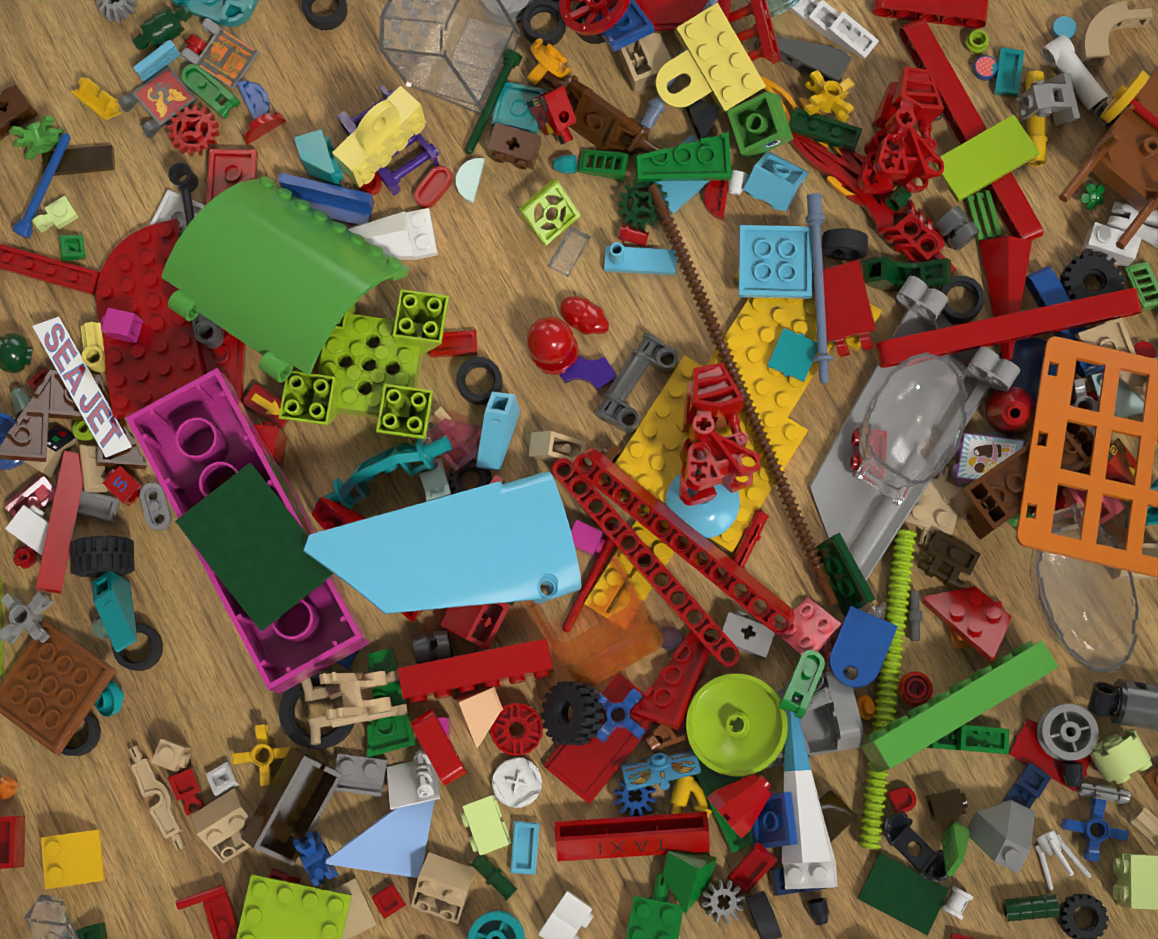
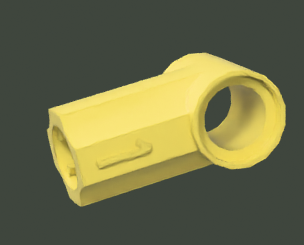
(93, 346)

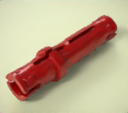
(750, 537)

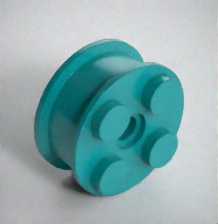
(497, 924)

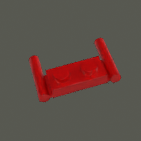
(217, 909)

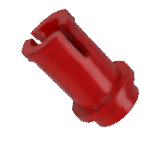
(633, 235)

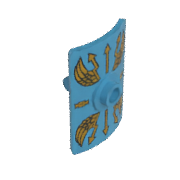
(660, 769)

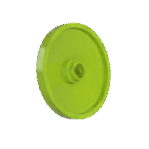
(736, 725)

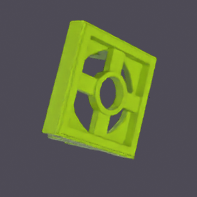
(570, 215)

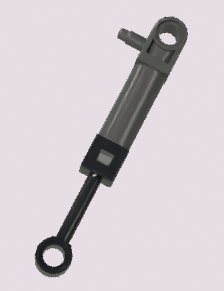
(201, 324)

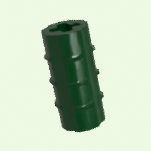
(1031, 907)

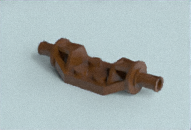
(601, 121)

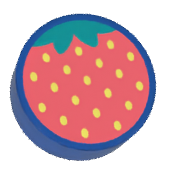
(985, 68)

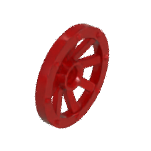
(595, 7)

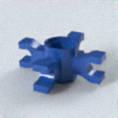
(610, 725)
(1097, 810)
(312, 857)

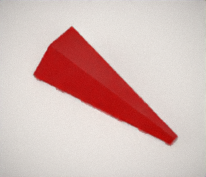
(1006, 270)

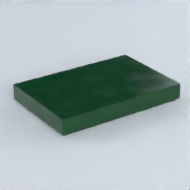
(844, 574)
(903, 894)

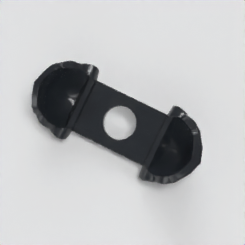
(899, 834)

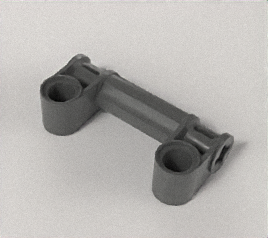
(650, 353)

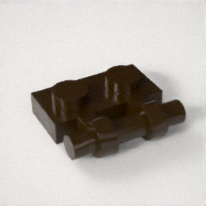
(952, 553)

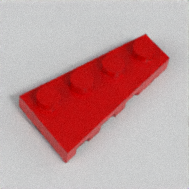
(675, 686)

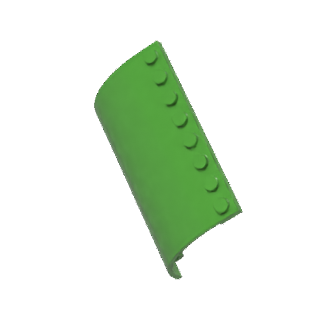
(273, 272)

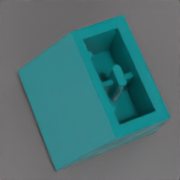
(318, 158)

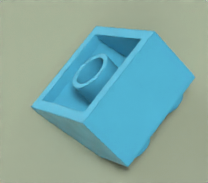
(775, 181)

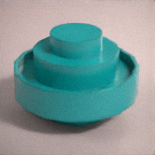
(110, 700)

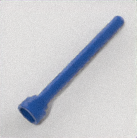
(24, 225)

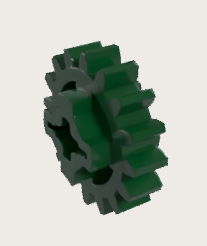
(637, 211)

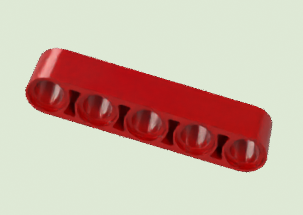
(945, 12)

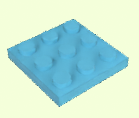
(775, 262)

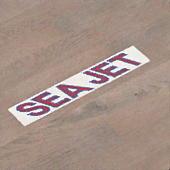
(82, 386)

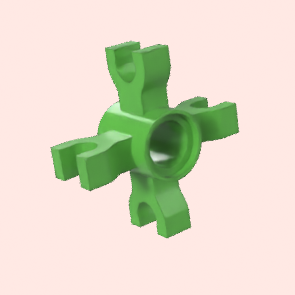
(37, 137)

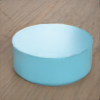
(1064, 26)

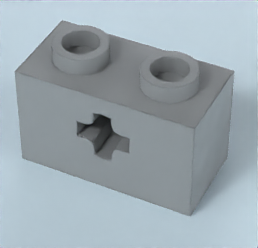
(756, 645)

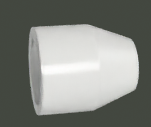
(737, 182)

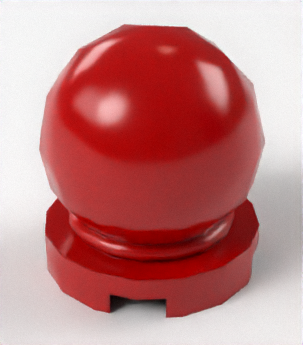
(552, 345)

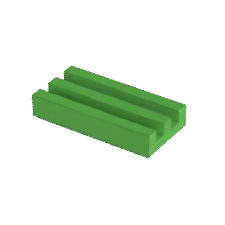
(991, 211)

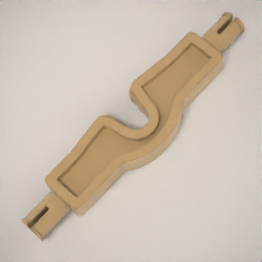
(163, 810)

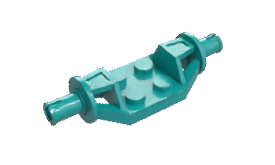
(387, 461)

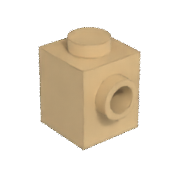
(171, 755)

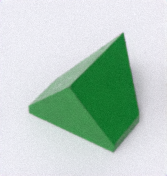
(687, 875)

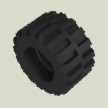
(101, 554)

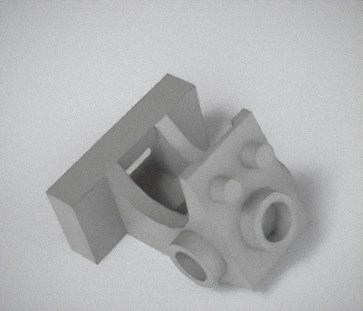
(1044, 100)

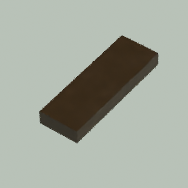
(83, 160)

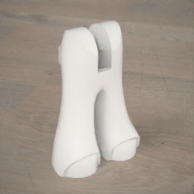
(1126, 210)

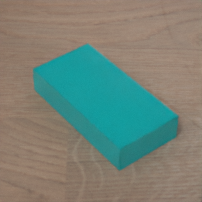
(1009, 72)

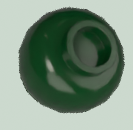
(14, 353)

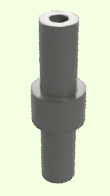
(914, 616)

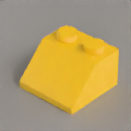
(72, 859)

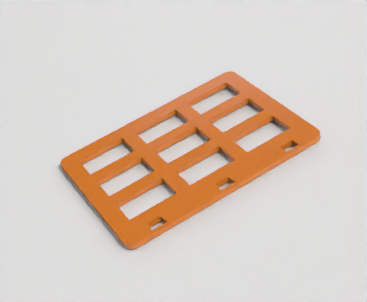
(1044, 462)

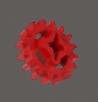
(193, 141)

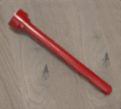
(589, 582)

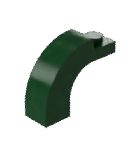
(891, 275)

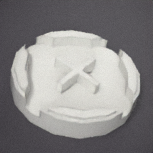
(517, 782)

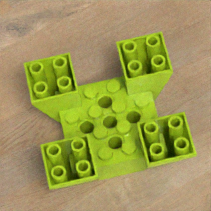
(393, 398)

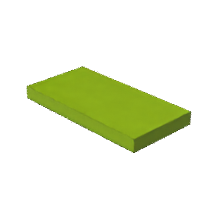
(986, 158)

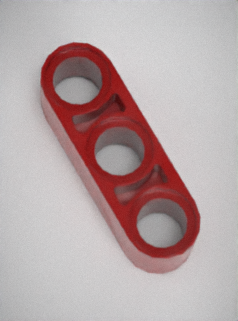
(438, 747)

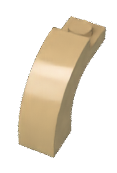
(1094, 42)

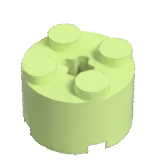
(1120, 756)

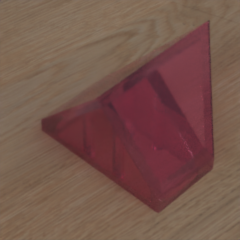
(463, 438)

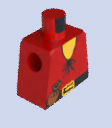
(553, 113)
(1120, 463)

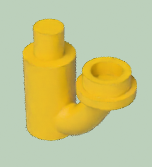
(681, 793)

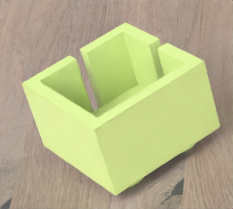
(485, 824)
(1136, 880)

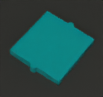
(793, 355)

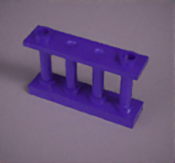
(392, 177)

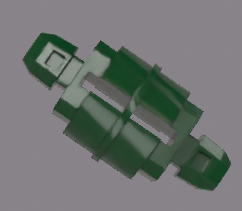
(162, 27)

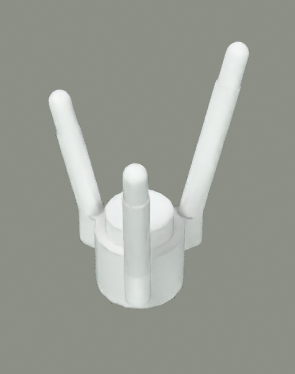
(1053, 844)

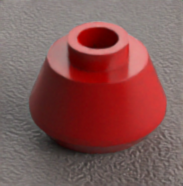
(919, 682)

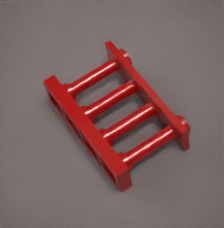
(762, 28)

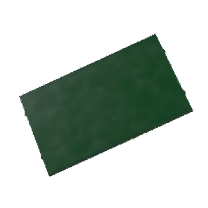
(254, 546)

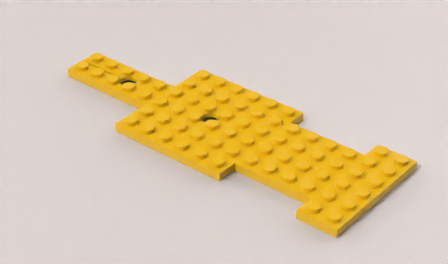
(656, 446)

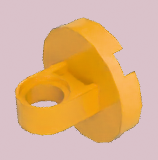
(549, 60)

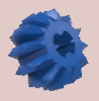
(634, 805)

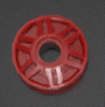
(532, 729)

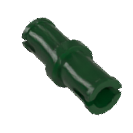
(493, 876)

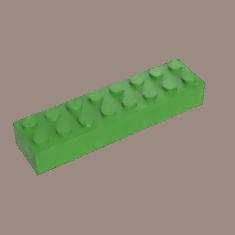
(955, 708)

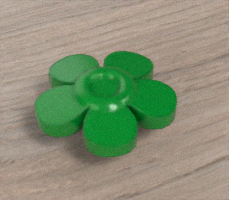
(1093, 196)

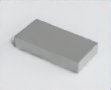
(98, 506)

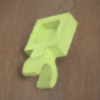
(59, 214)

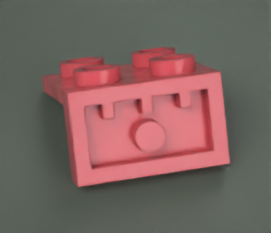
(812, 630)

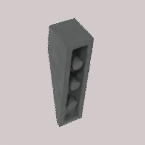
(811, 57)

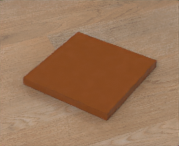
(53, 688)

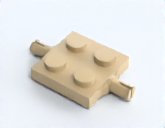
(935, 509)

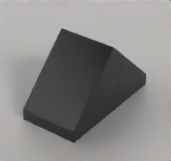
(702, 117)

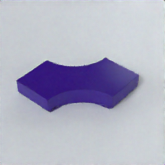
(595, 372)

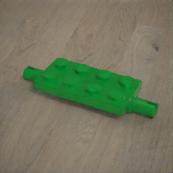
(655, 915)

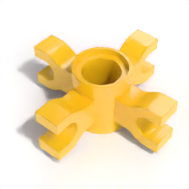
(829, 96)
(265, 768)

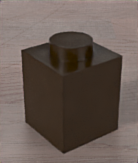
(946, 804)

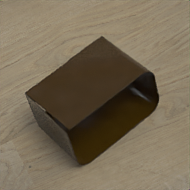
(836, 814)

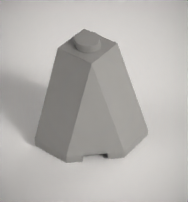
(1004, 833)

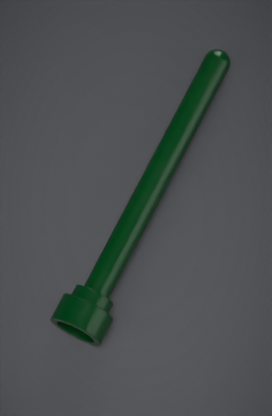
(510, 60)

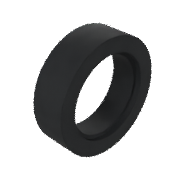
(291, 727)

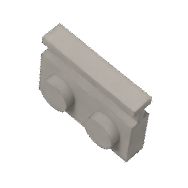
(361, 774)

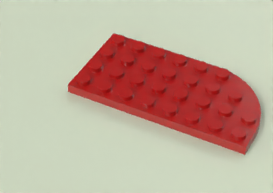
(166, 348)

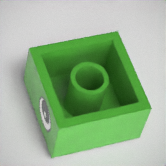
(760, 124)

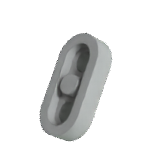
(156, 507)

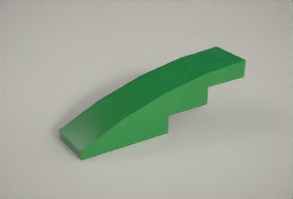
(975, 740)

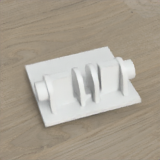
(412, 782)

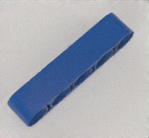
(1049, 291)

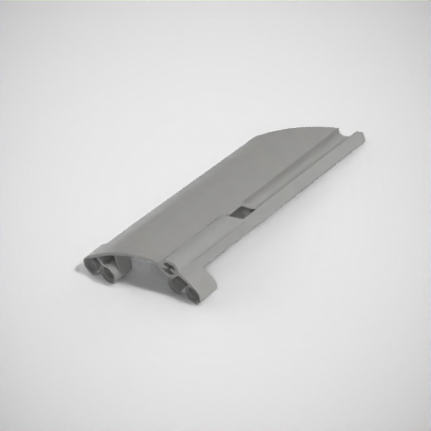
(854, 507)

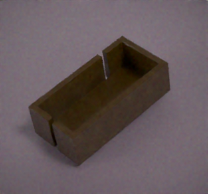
(291, 803)

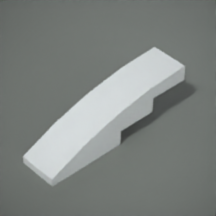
(835, 26)

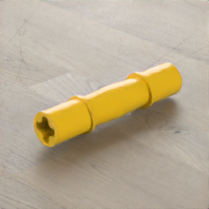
(1036, 125)

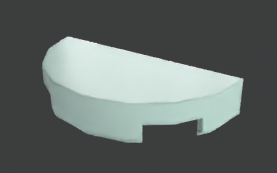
(469, 178)

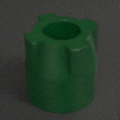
(898, 198)

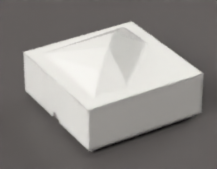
(222, 779)

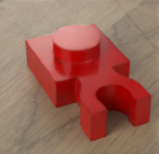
(185, 786)

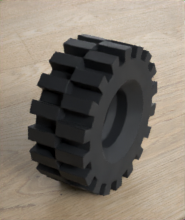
(1095, 265)
(585, 713)

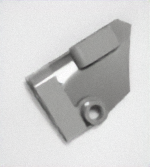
(833, 725)

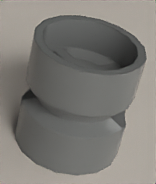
(957, 228)
(424, 644)

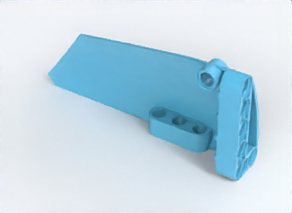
(458, 549)

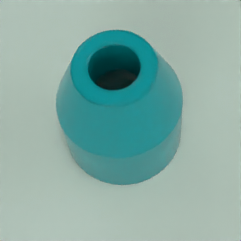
(566, 164)

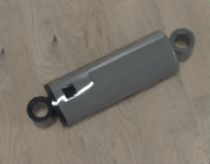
(1126, 703)

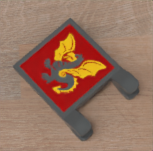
(160, 98)

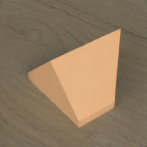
(478, 712)

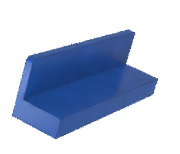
(336, 201)

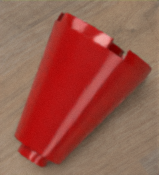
(1001, 404)

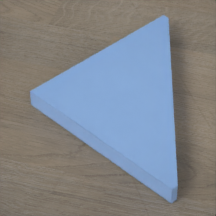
(391, 844)

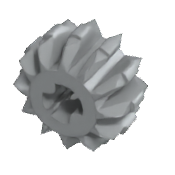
(116, 9)
(732, 901)

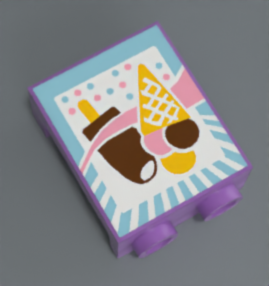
(981, 454)

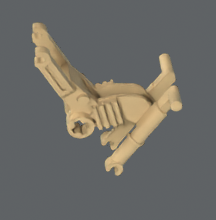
(352, 699)

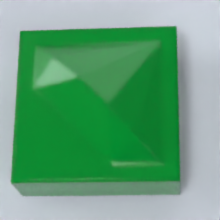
(71, 247)

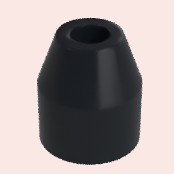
(1072, 773)
(818, 910)

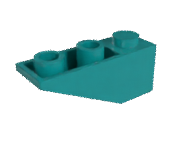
(115, 606)

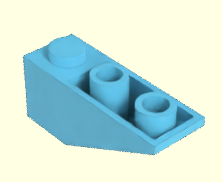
(497, 430)

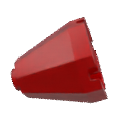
(741, 802)

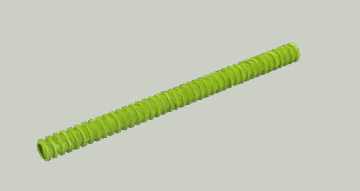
(888, 683)

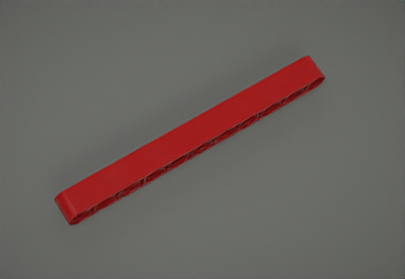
(967, 124)
(1011, 327)
(689, 551)
(649, 573)

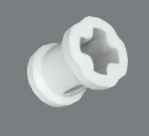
(957, 902)

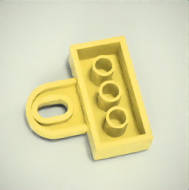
(712, 62)
(380, 136)

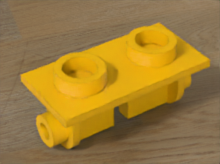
(102, 103)

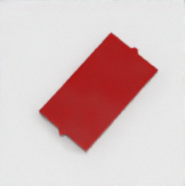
(1028, 750)

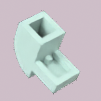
(435, 481)

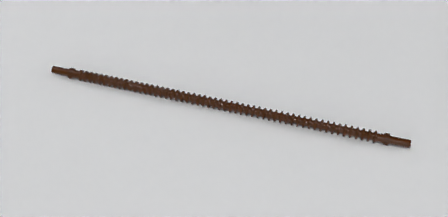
(821, 576)

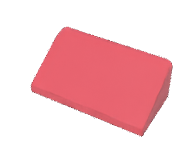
(37, 493)

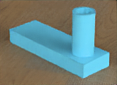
(639, 260)

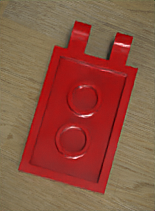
(847, 307)

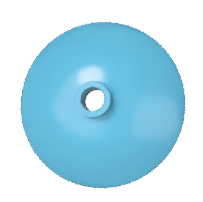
(707, 518)

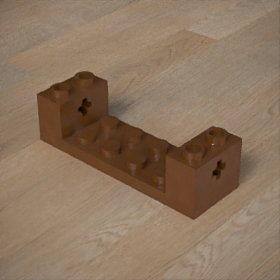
(1003, 485)

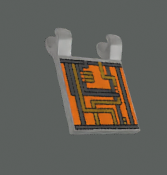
(224, 57)

